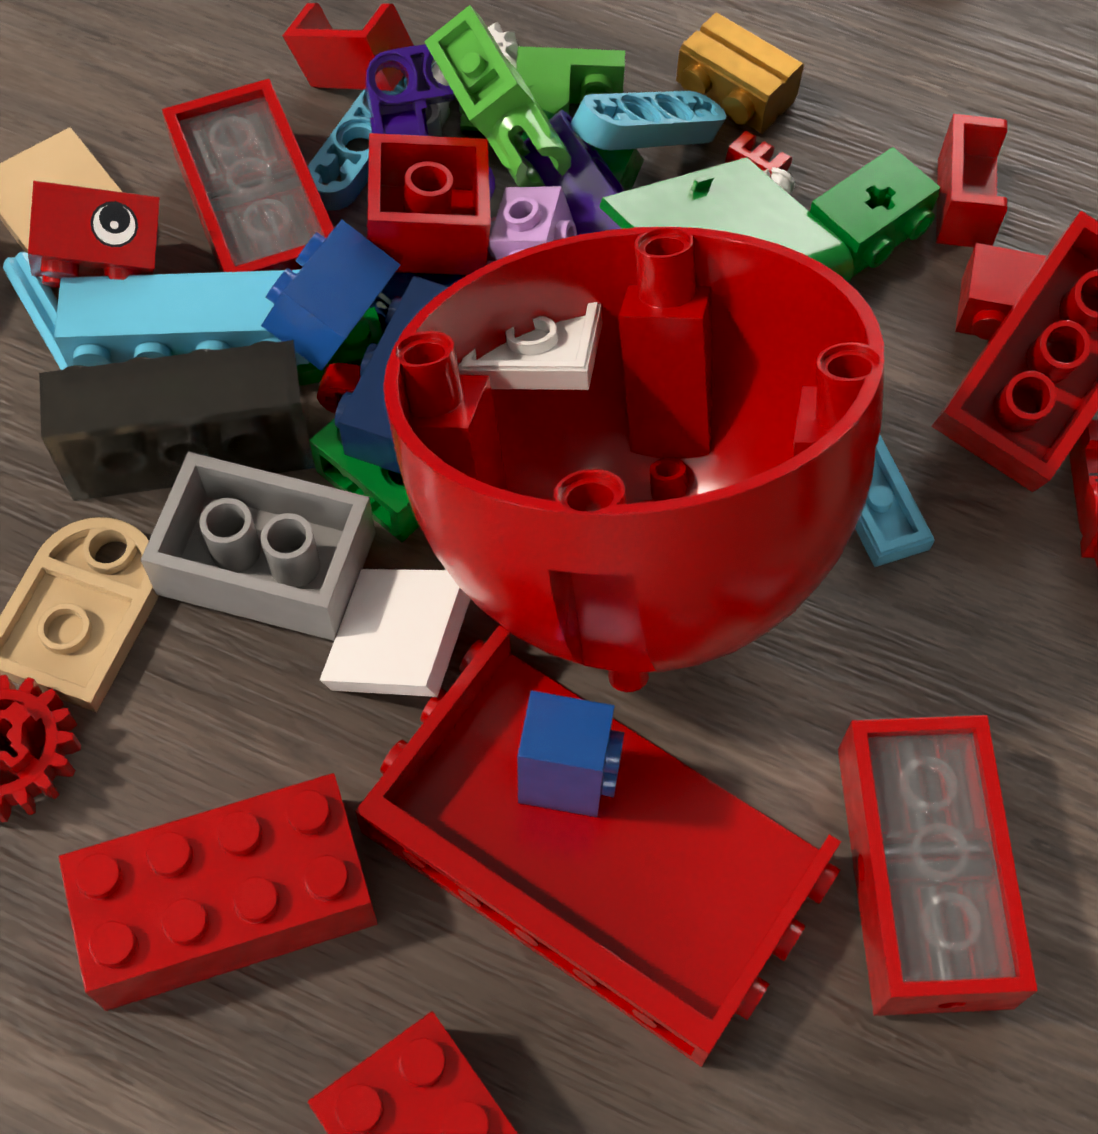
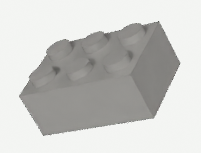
(260, 545)

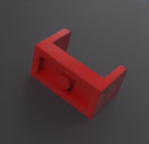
(342, 56)
(967, 176)

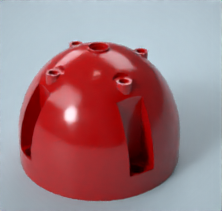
(690, 479)

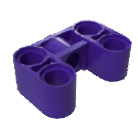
(407, 111)

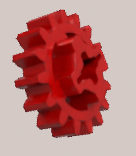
(23, 721)

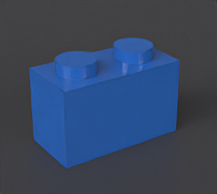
(329, 293)
(568, 754)

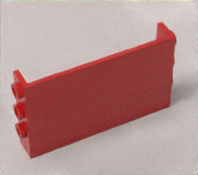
(648, 905)

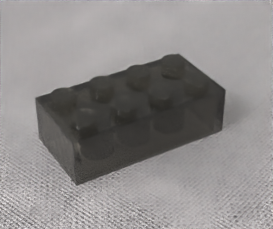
(137, 419)

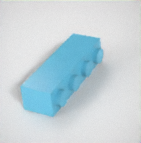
(161, 315)

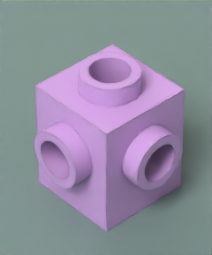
(529, 219)

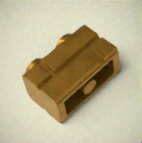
(739, 72)

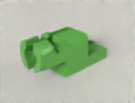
(565, 76)
(495, 96)

